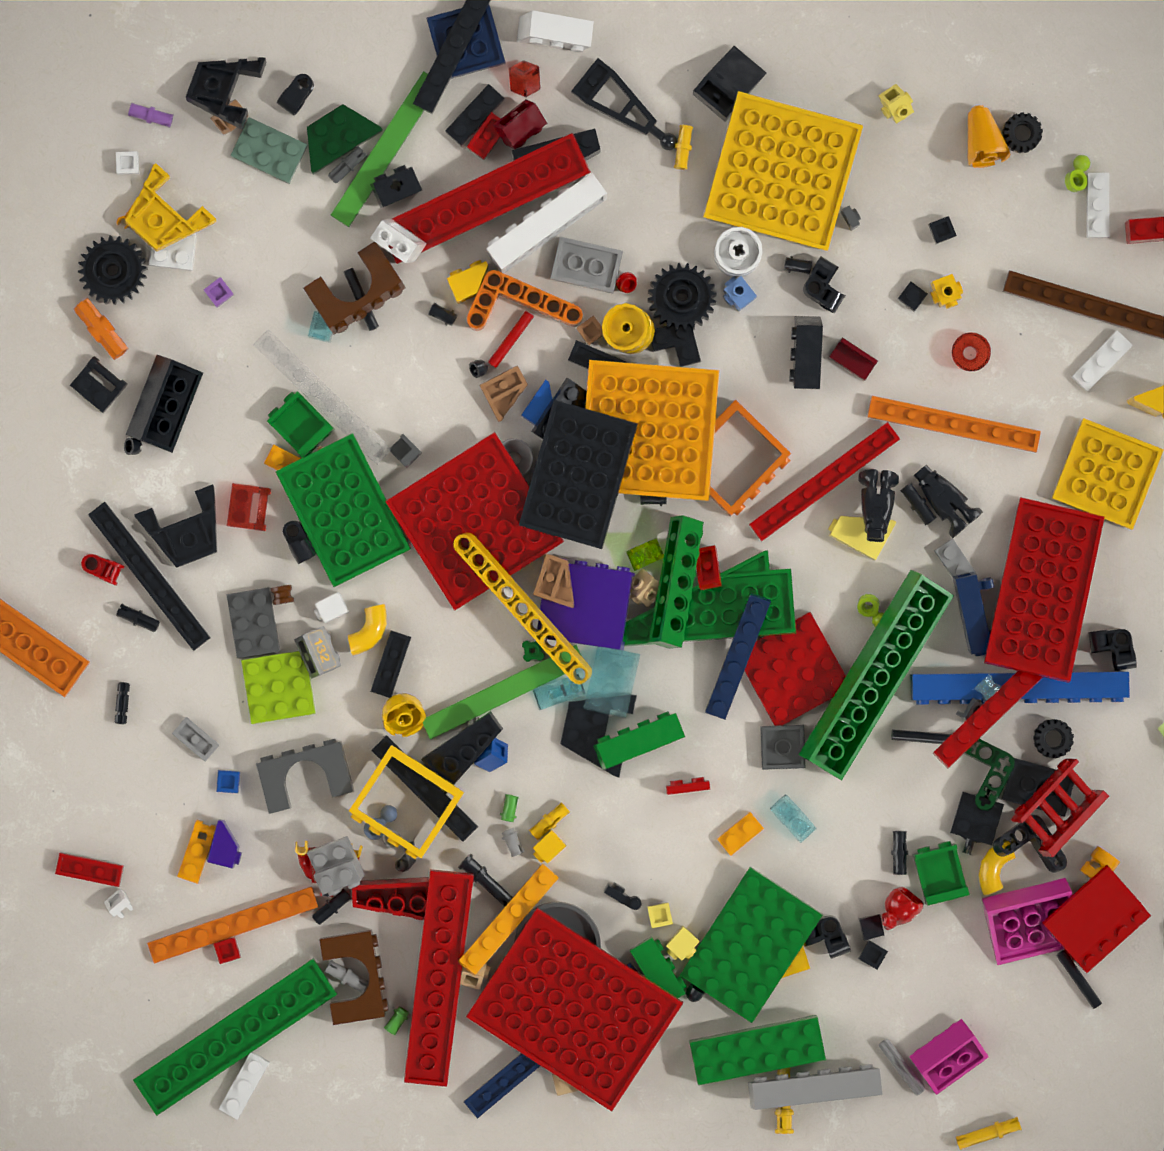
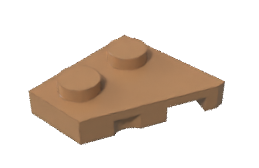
(504, 390)
(555, 581)

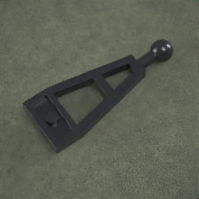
(592, 83)

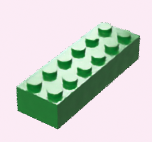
(757, 1050)

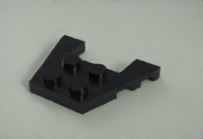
(215, 83)
(188, 538)
(584, 728)

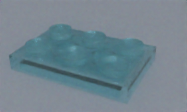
(612, 681)

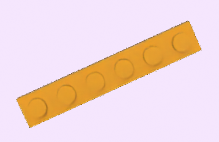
(508, 919)

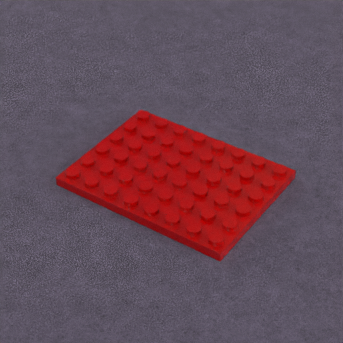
(574, 1009)

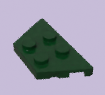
(337, 135)

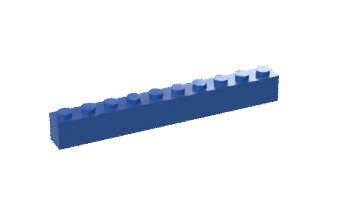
(961, 687)

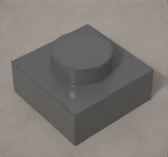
(851, 217)

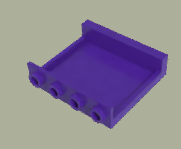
(598, 609)

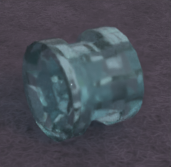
(987, 687)

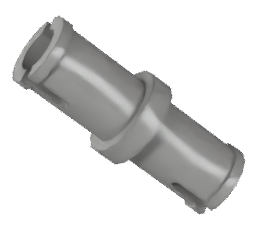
(346, 976)

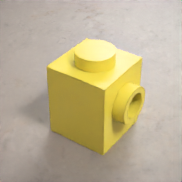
(682, 944)

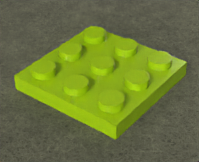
(277, 687)

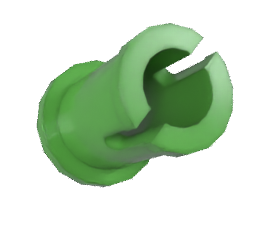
(509, 808)
(397, 1020)

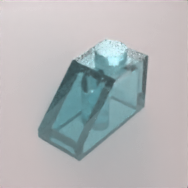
(557, 693)

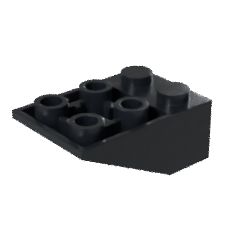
(731, 74)

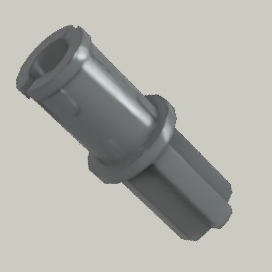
(347, 165)

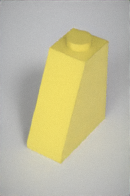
(852, 533)

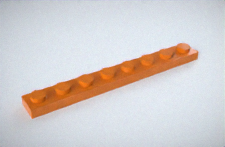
(954, 424)
(233, 924)

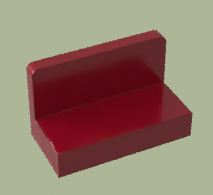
(853, 359)

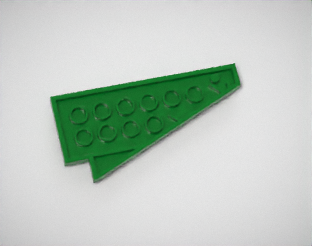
(717, 610)

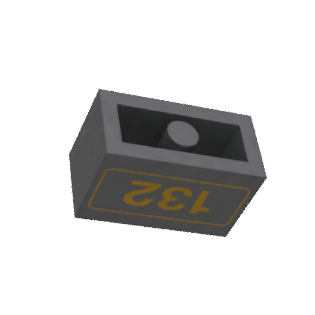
(317, 652)

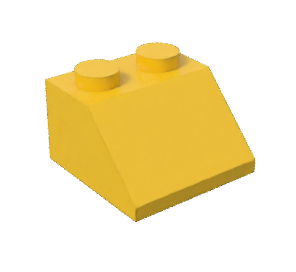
(1150, 401)

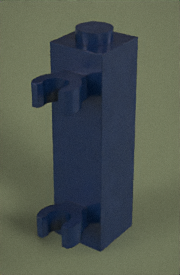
(972, 610)

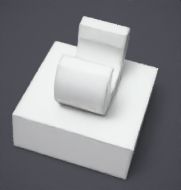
(117, 903)

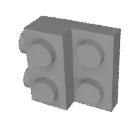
(336, 866)

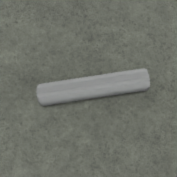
(901, 1067)

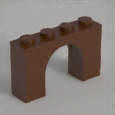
(384, 285)
(362, 947)

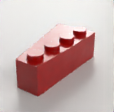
(393, 896)

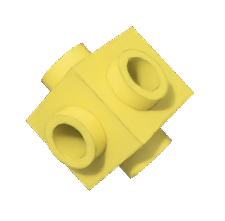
(896, 104)

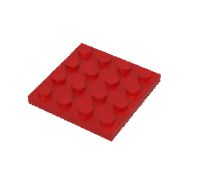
(794, 671)

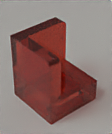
(524, 78)

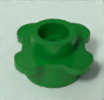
(528, 656)

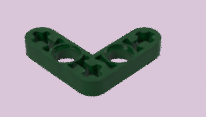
(992, 762)

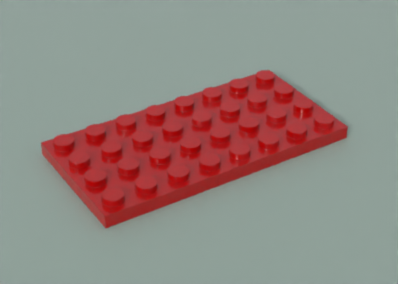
(1044, 590)

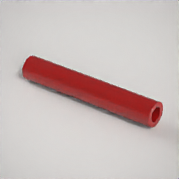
(510, 339)

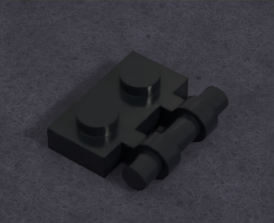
(617, 893)

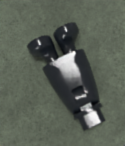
(946, 499)
(877, 507)

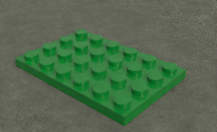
(343, 510)
(751, 944)

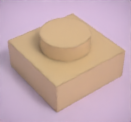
(562, 1087)

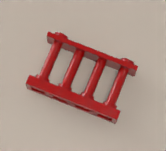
(1079, 813)

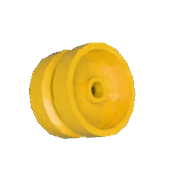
(640, 331)

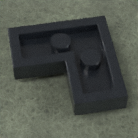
(684, 344)

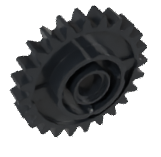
(101, 258)
(685, 312)

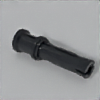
(481, 876)

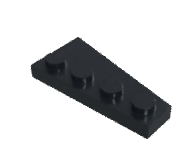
(461, 751)

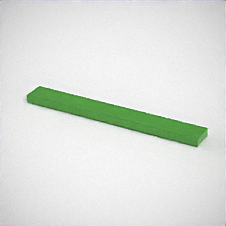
(380, 157)
(494, 696)

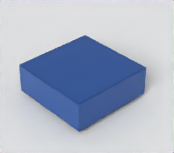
(228, 781)

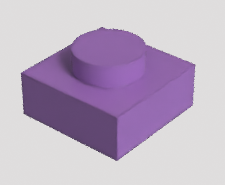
(218, 292)

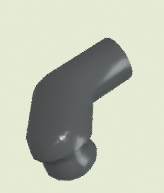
(405, 861)

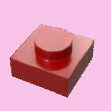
(227, 950)

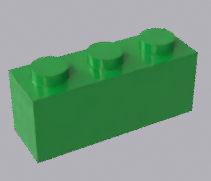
(656, 967)

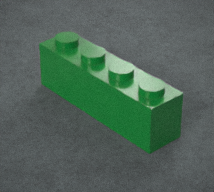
(639, 740)

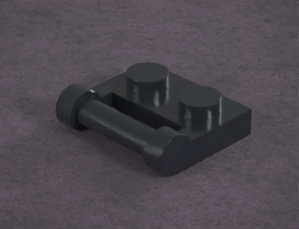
(93, 390)

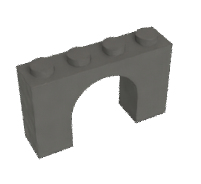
(274, 772)

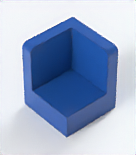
(493, 756)

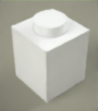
(331, 608)

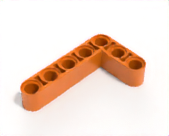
(521, 298)

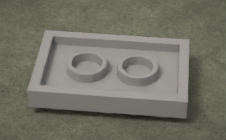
(586, 265)

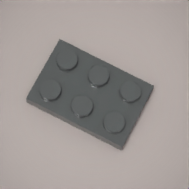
(253, 622)

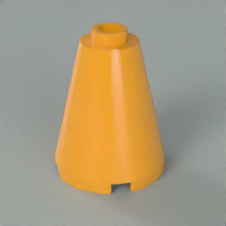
(984, 139)

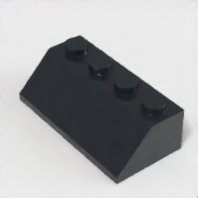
(164, 403)

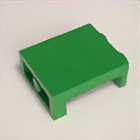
(300, 424)
(940, 873)

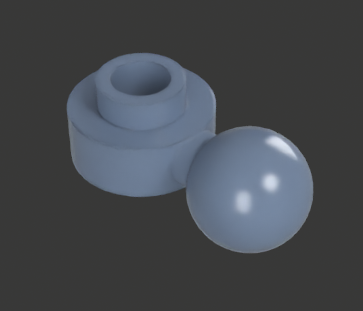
(387, 814)

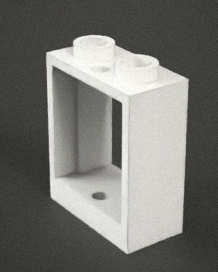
(404, 243)

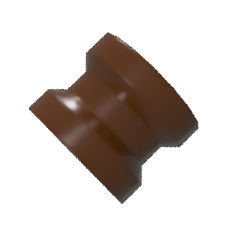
(282, 594)

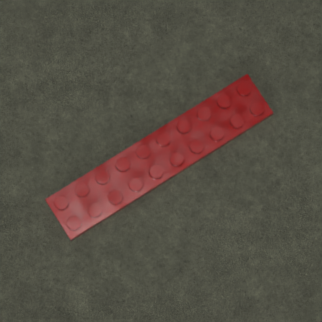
(495, 193)
(438, 978)

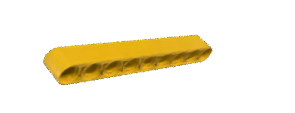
(533, 611)

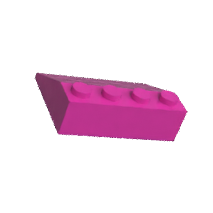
(1017, 920)

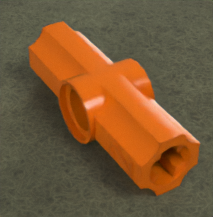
(101, 328)

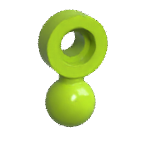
(1076, 179)
(870, 610)

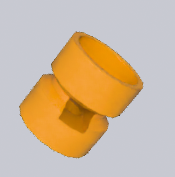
(1099, 858)

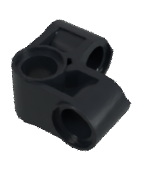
(821, 275)
(299, 545)
(1122, 655)
(835, 940)

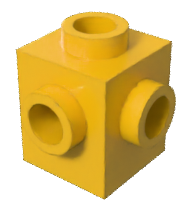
(946, 283)

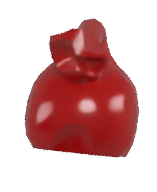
(901, 908)

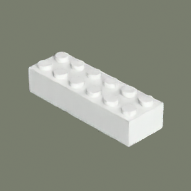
(546, 223)

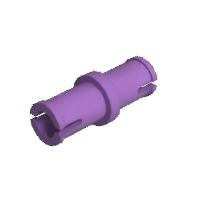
(150, 115)

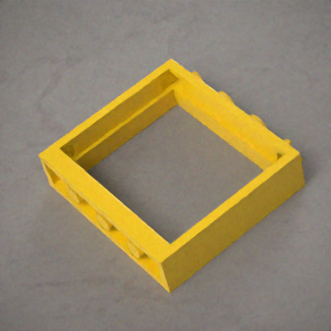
(378, 828)

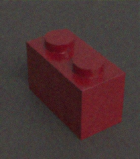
(520, 124)

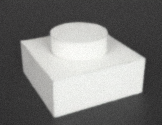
(127, 163)

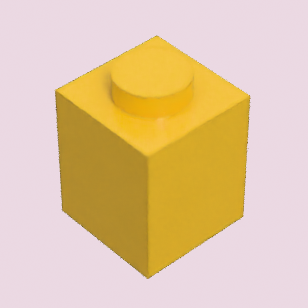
(548, 847)

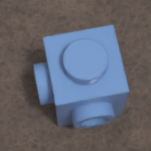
(738, 293)

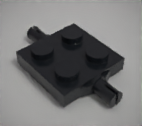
(974, 824)

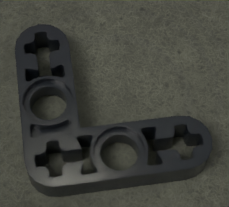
(1029, 835)

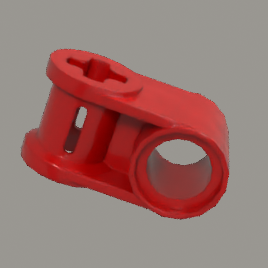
(103, 568)

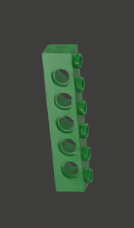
(676, 582)

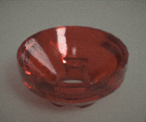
(981, 347)

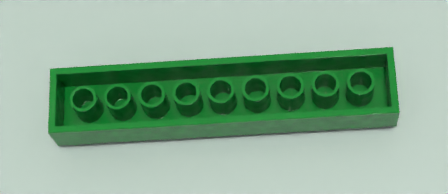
(876, 674)

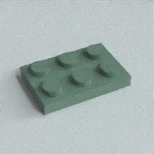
(269, 150)

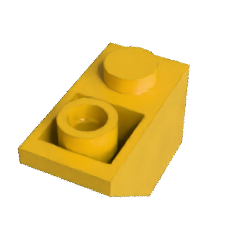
(467, 283)

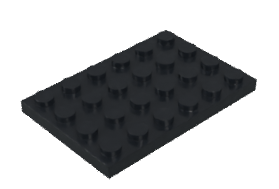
(578, 474)

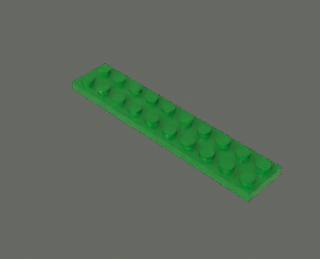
(235, 1036)

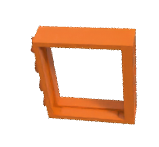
(767, 476)

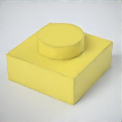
(660, 915)

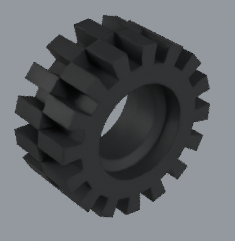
(1031, 123)
(1062, 748)

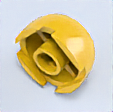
(403, 715)

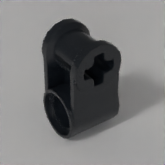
(294, 97)

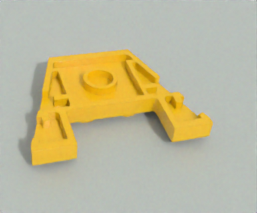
(157, 221)

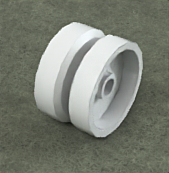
(740, 239)

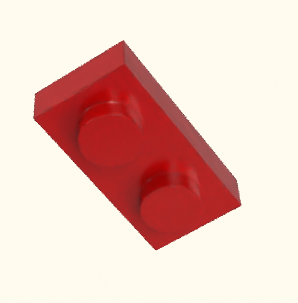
(485, 138)
(708, 568)
(697, 784)

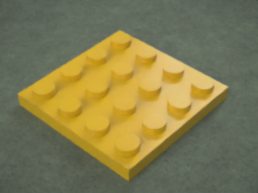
(1107, 473)

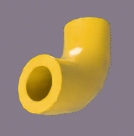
(371, 631)
(990, 870)

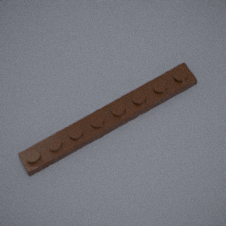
(1084, 304)

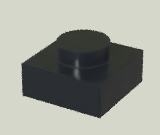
(942, 230)
(912, 296)
(873, 954)

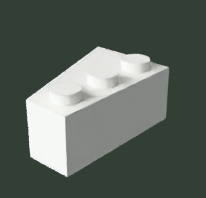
(555, 31)

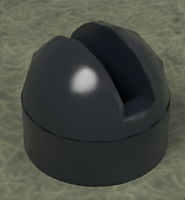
(478, 368)
(132, 446)
(693, 993)

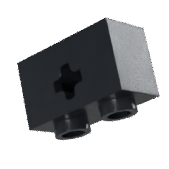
(408, 186)

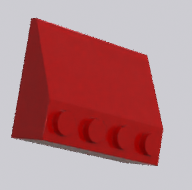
(1096, 919)

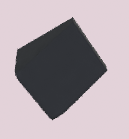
(871, 927)

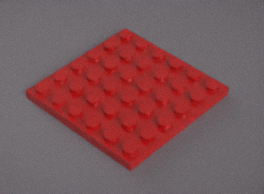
(475, 495)

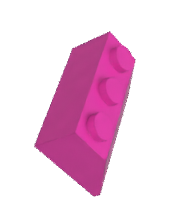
(949, 1056)

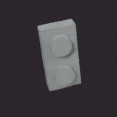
(953, 559)
(195, 739)

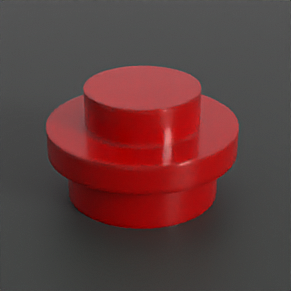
(626, 282)

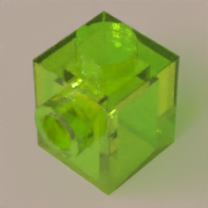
(641, 556)

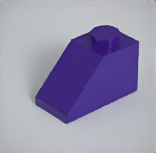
(224, 847)

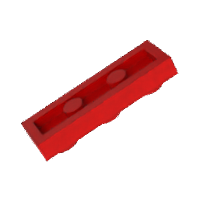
(89, 869)

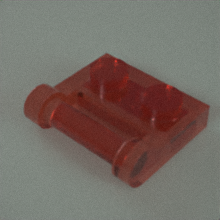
(241, 506)

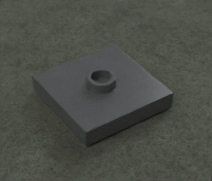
(781, 747)

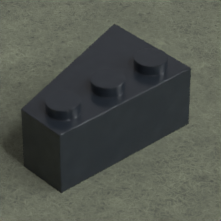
(806, 352)

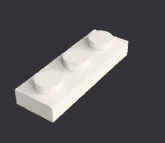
(1097, 205)
(1102, 361)
(244, 1085)

